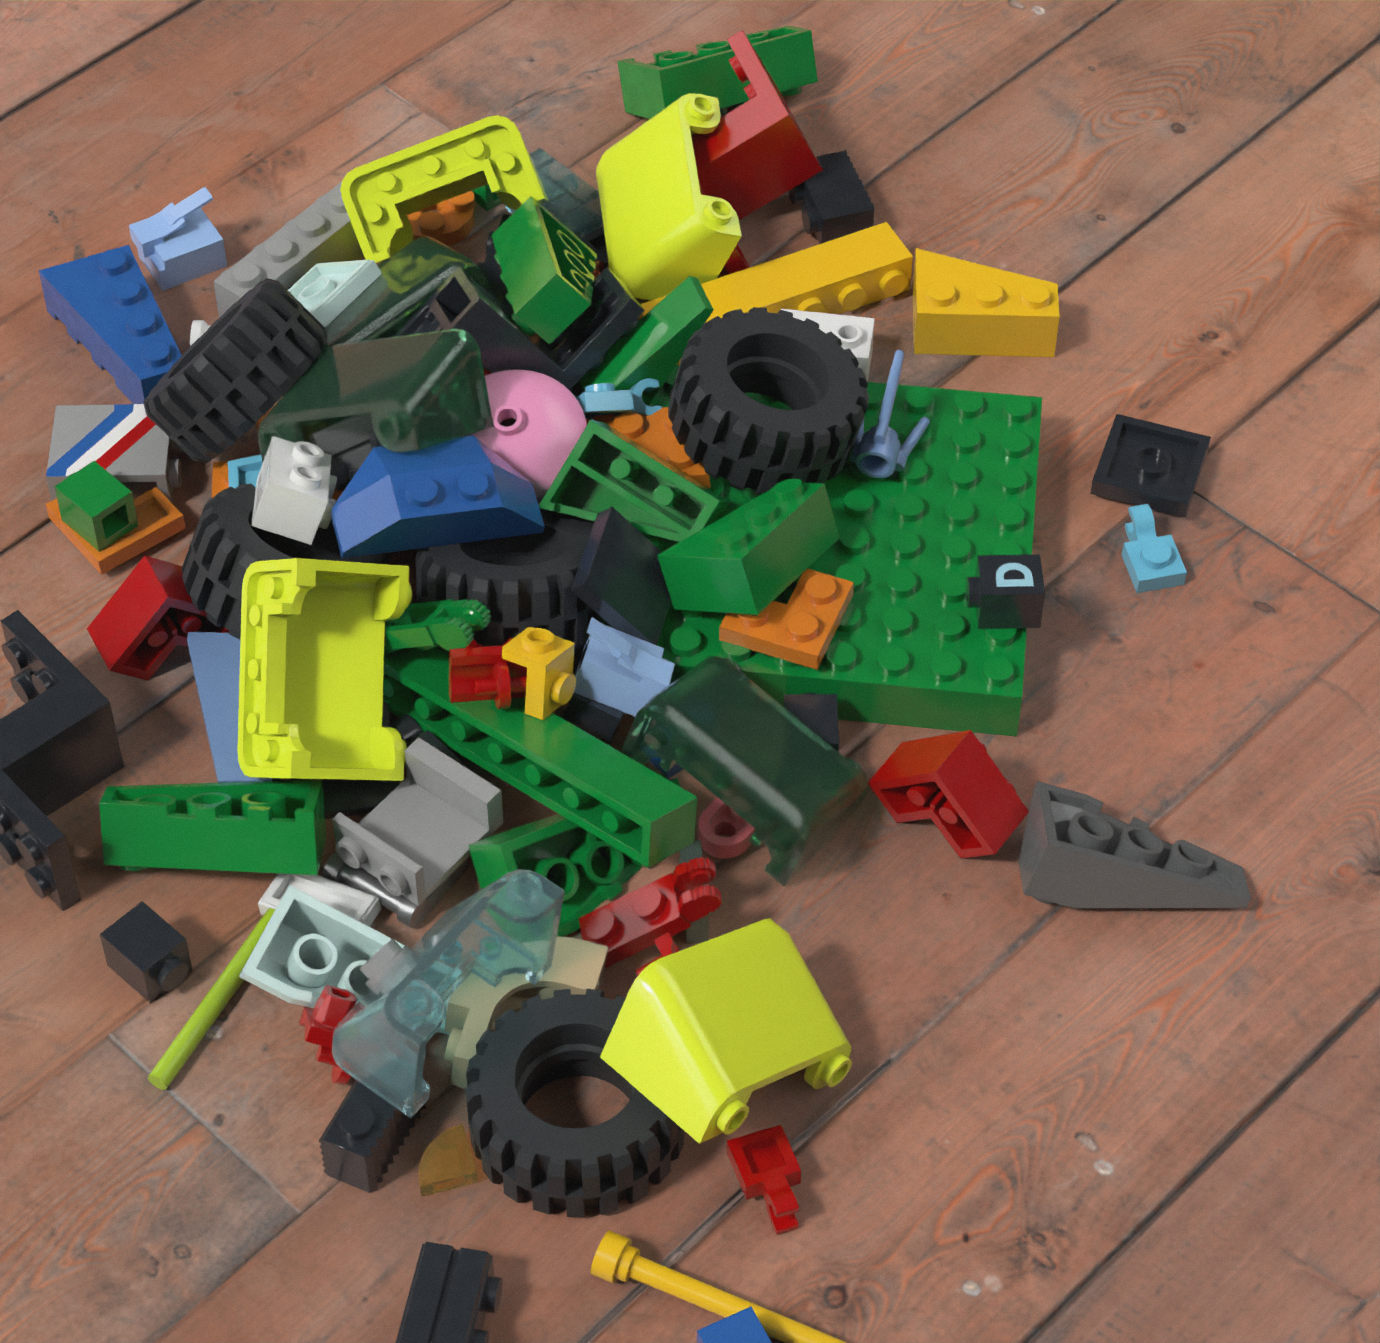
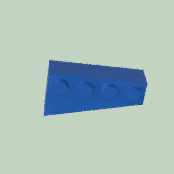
(114, 317)

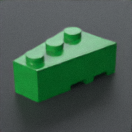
(646, 490)
(752, 551)

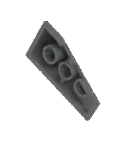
(1096, 861)

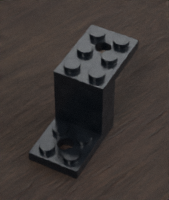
(504, 346)
(48, 756)

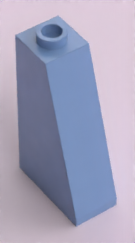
(216, 676)

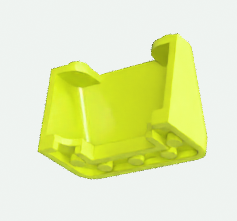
(431, 172)
(653, 204)
(317, 669)
(722, 1024)

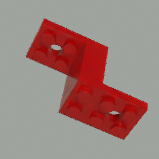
(755, 148)

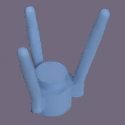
(879, 449)

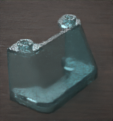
(490, 933)

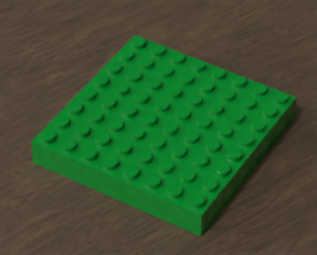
(908, 544)

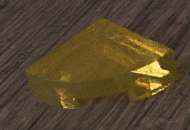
(447, 1163)

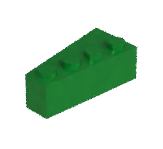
(655, 85)
(543, 270)
(216, 826)

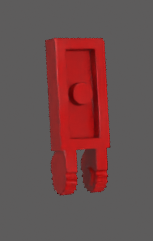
(653, 910)

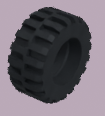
(773, 358)
(236, 371)
(228, 545)
(517, 578)
(553, 1163)

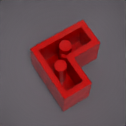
(147, 619)
(955, 787)

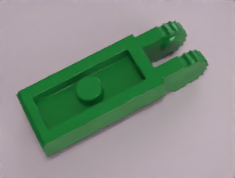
(435, 624)

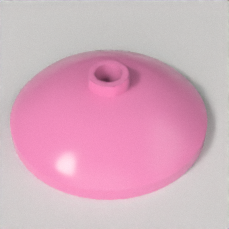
(545, 426)

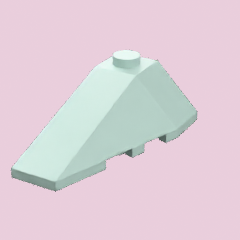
(313, 948)

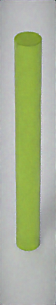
(207, 1011)

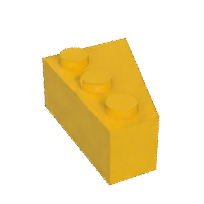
(981, 309)

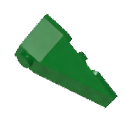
(654, 343)
(564, 855)

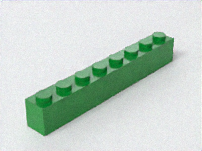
(546, 760)

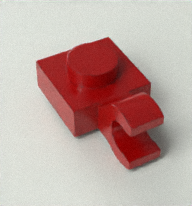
(768, 1168)

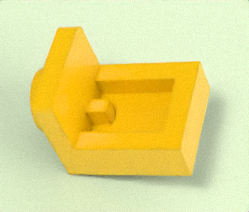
(548, 667)

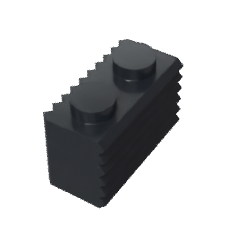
(834, 199)
(364, 1138)

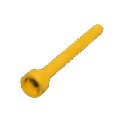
(621, 1261)

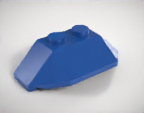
(433, 499)

